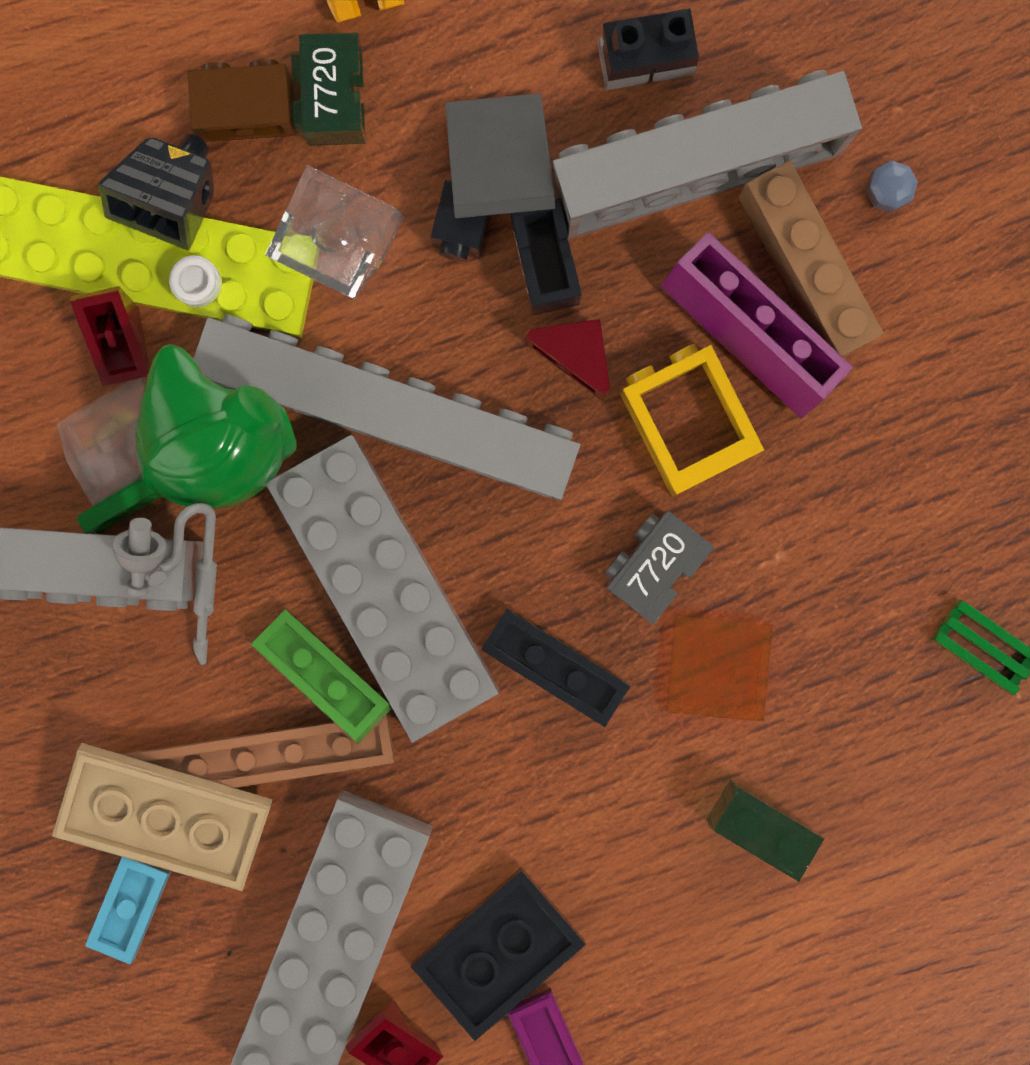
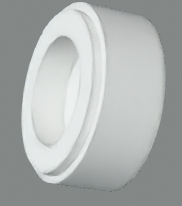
(195, 281)

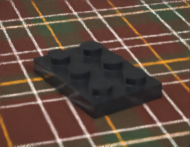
(498, 954)

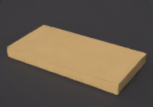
(161, 817)

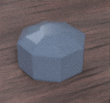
(891, 186)

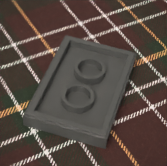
(499, 156)

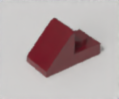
(392, 1041)

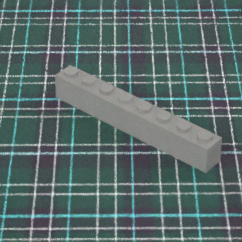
(387, 409)

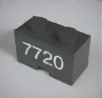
(662, 555)

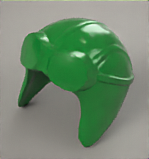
(207, 439)

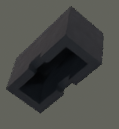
(546, 259)

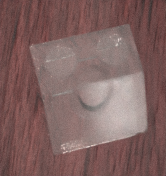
(334, 233)
(102, 441)

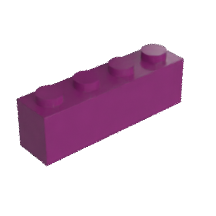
(755, 325)

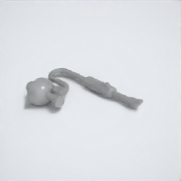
(143, 550)

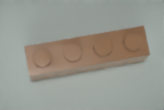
(809, 259)

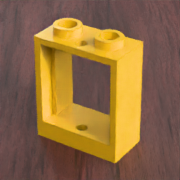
(648, 380)

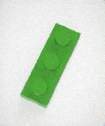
(321, 676)

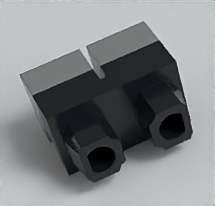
(647, 45)

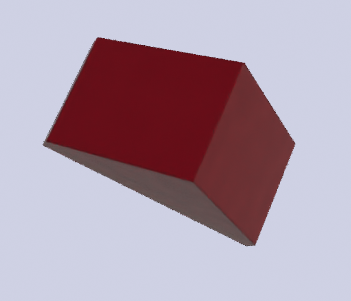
(112, 334)
(576, 351)

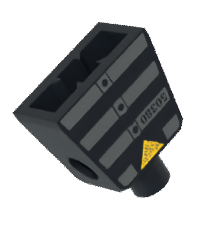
(161, 189)

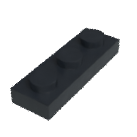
(555, 667)

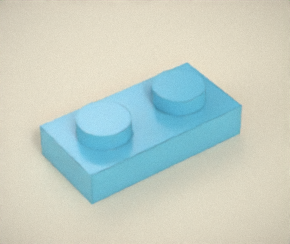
(127, 909)

